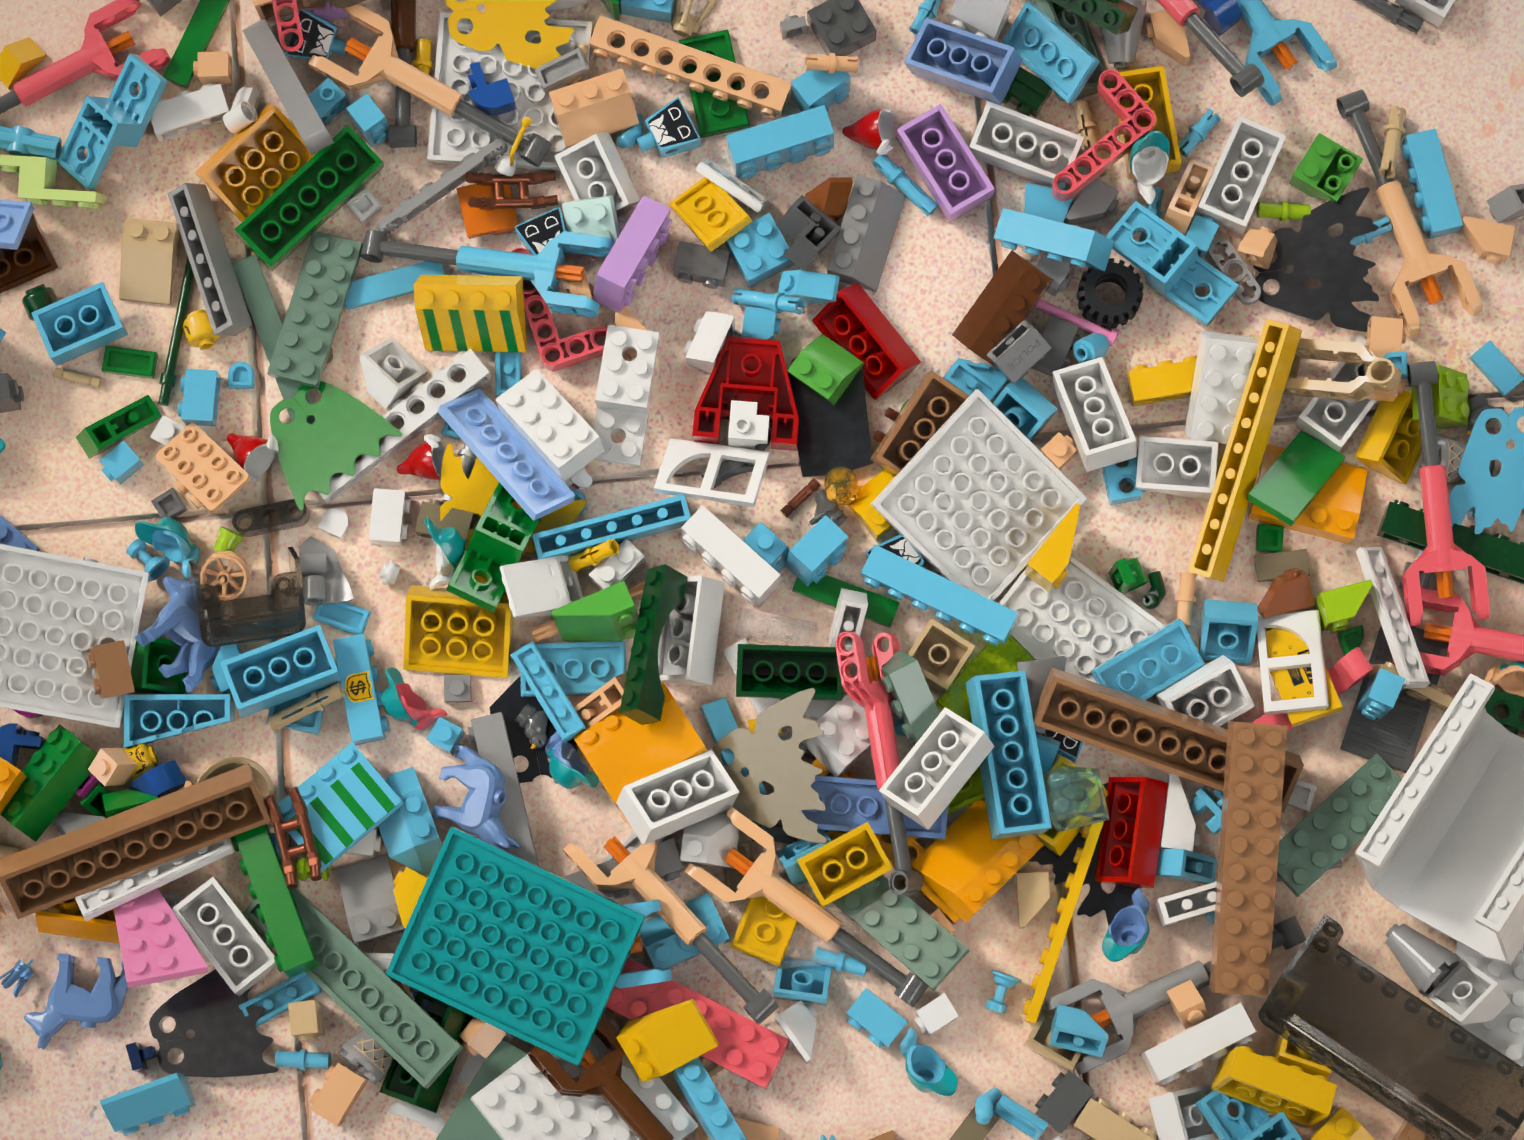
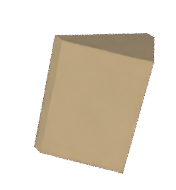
(1039, 1040)

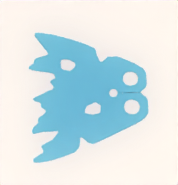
(1495, 496)

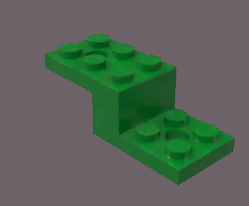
(496, 542)

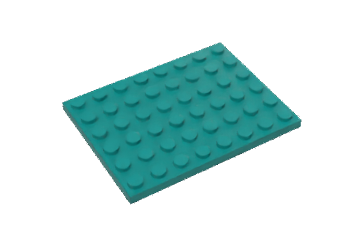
(515, 945)

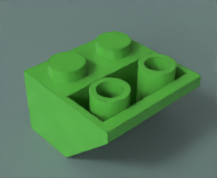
(1325, 169)

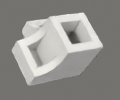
(747, 427)

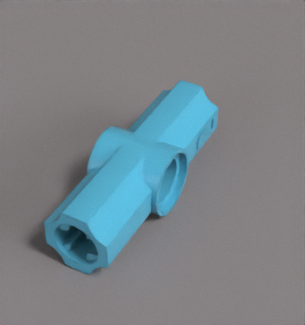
(26, 142)

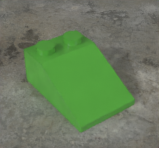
(599, 616)

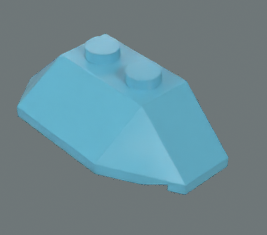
(410, 830)

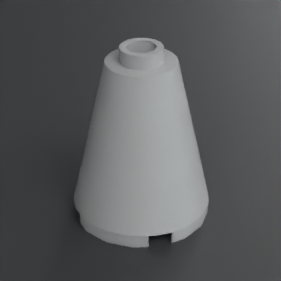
(1122, 48)
(1420, 957)

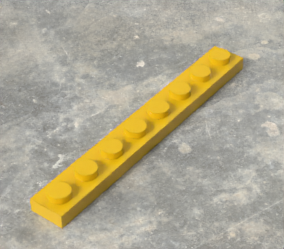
(1058, 931)

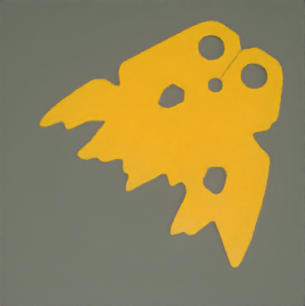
(507, 24)
(476, 492)

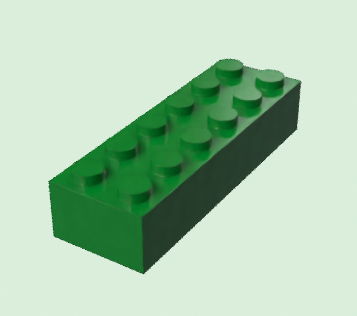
(309, 198)

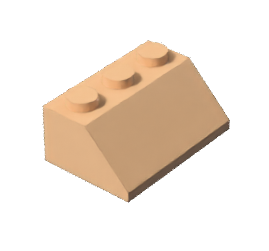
(594, 107)

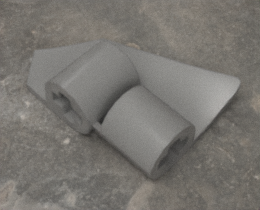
(322, 575)
(1036, 676)

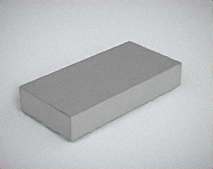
(562, 70)

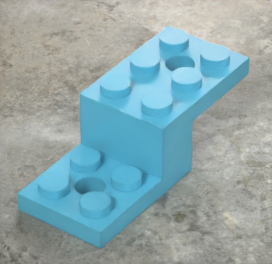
(112, 121)
(1171, 264)
(1250, 1123)

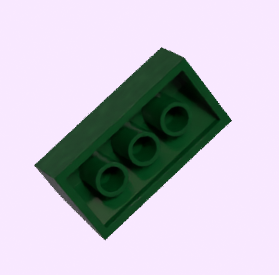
(785, 670)
(402, 1085)

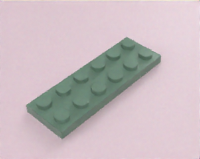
(315, 309)
(1335, 825)
(904, 930)

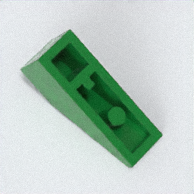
(118, 426)

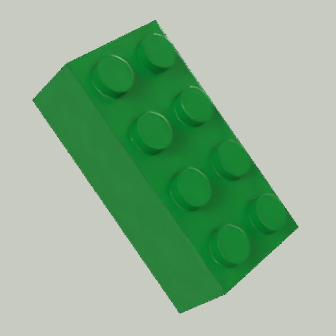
(50, 782)

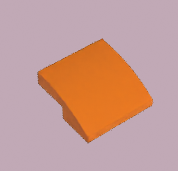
(485, 222)

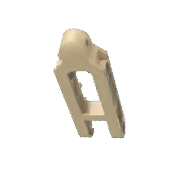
(1380, 373)

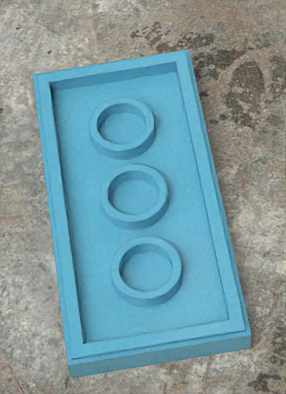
(1051, 52)
(1152, 663)
(581, 665)

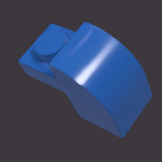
(1220, 14)
(491, 98)
(12, 739)
(160, 780)

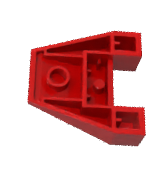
(751, 373)

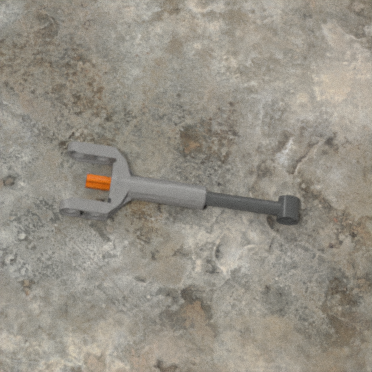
(1125, 1008)

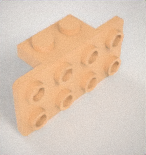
(202, 469)

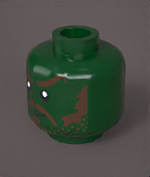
(38, 298)

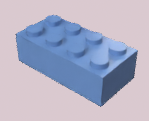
(963, 61)

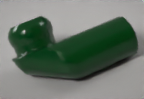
(1157, 591)

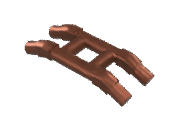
(522, 180)
(281, 827)

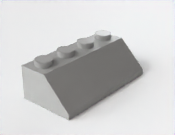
(866, 233)

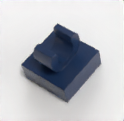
(139, 1056)

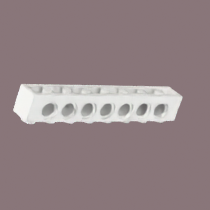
(414, 424)

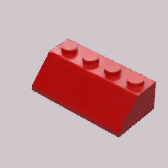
(864, 330)
(1133, 833)

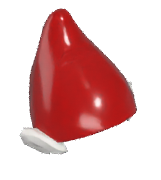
(873, 130)
(253, 453)
(425, 459)

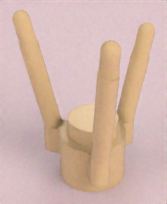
(684, 23)

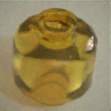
(841, 486)

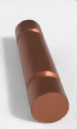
(797, 500)

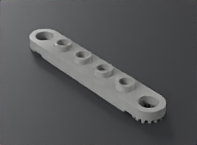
(435, 191)

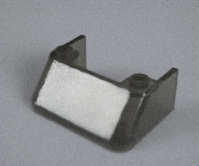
(251, 617)

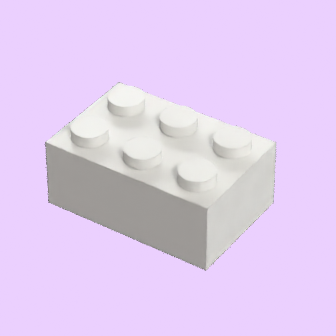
(843, 738)

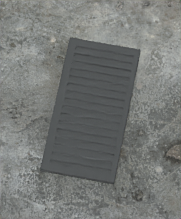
(1399, 731)

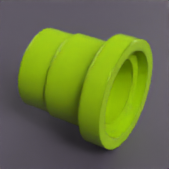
(227, 540)

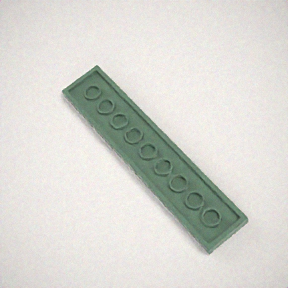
(372, 997)

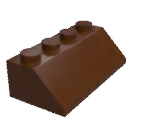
(27, 262)
(1002, 305)

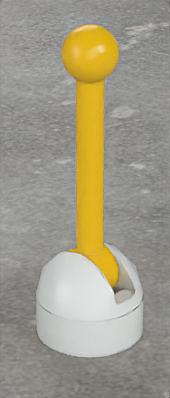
(507, 163)

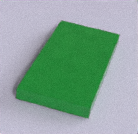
(712, 114)
(1296, 478)

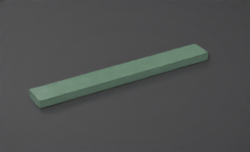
(265, 318)

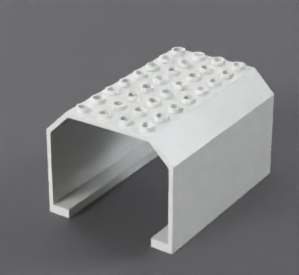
(1455, 831)

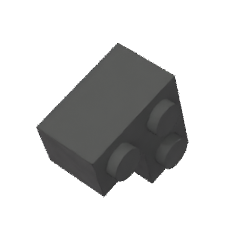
(809, 229)

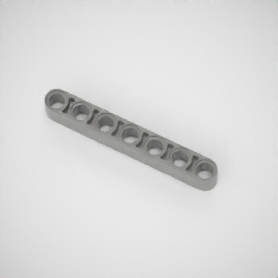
(288, 86)

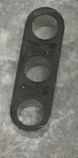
(259, 513)

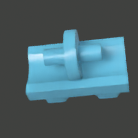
(1206, 800)

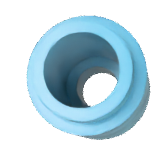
(1091, 347)

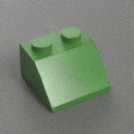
(825, 368)

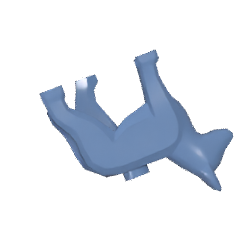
(180, 624)
(482, 802)
(76, 1003)

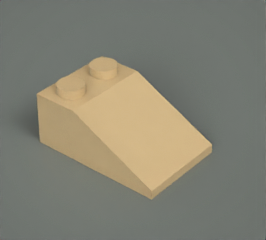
(148, 260)

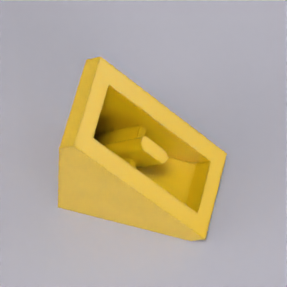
(18, 60)

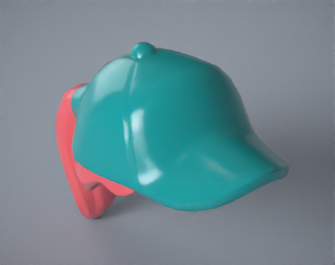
(405, 705)

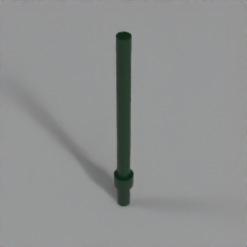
(168, 378)

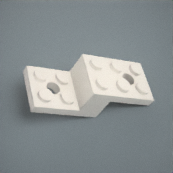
(625, 393)

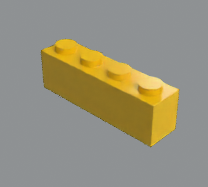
(1161, 382)

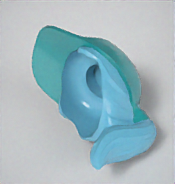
(171, 539)
(925, 1067)

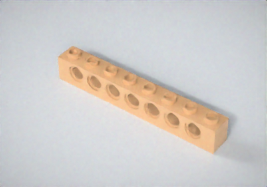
(609, 30)

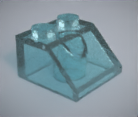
(1075, 797)

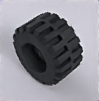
(1110, 314)

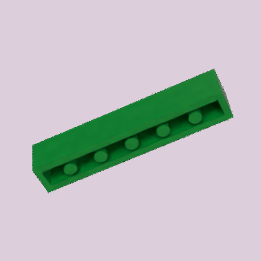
(276, 901)

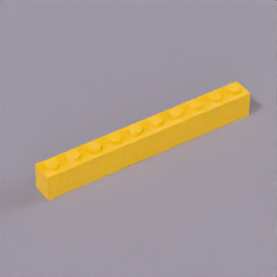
(1245, 450)

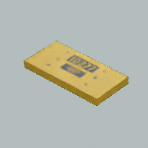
(1297, 682)

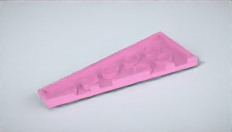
(154, 942)

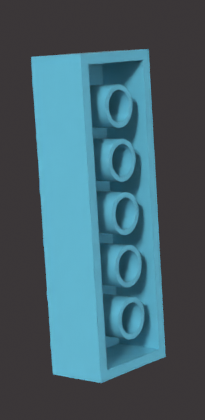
(1013, 767)

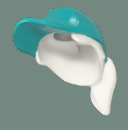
(1149, 162)
(449, 551)

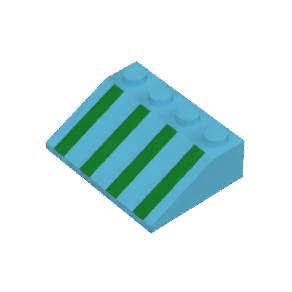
(342, 804)

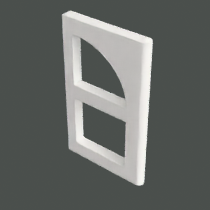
(683, 451)
(1308, 628)

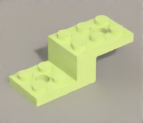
(38, 183)

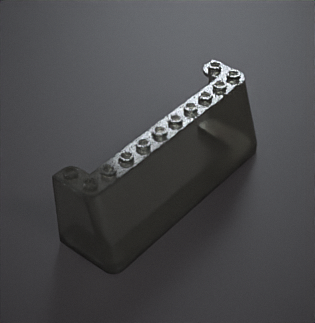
(1393, 1044)

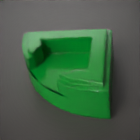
(1350, 639)

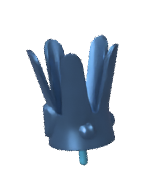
(20, 971)

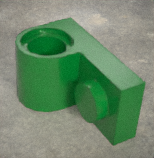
(1127, 575)

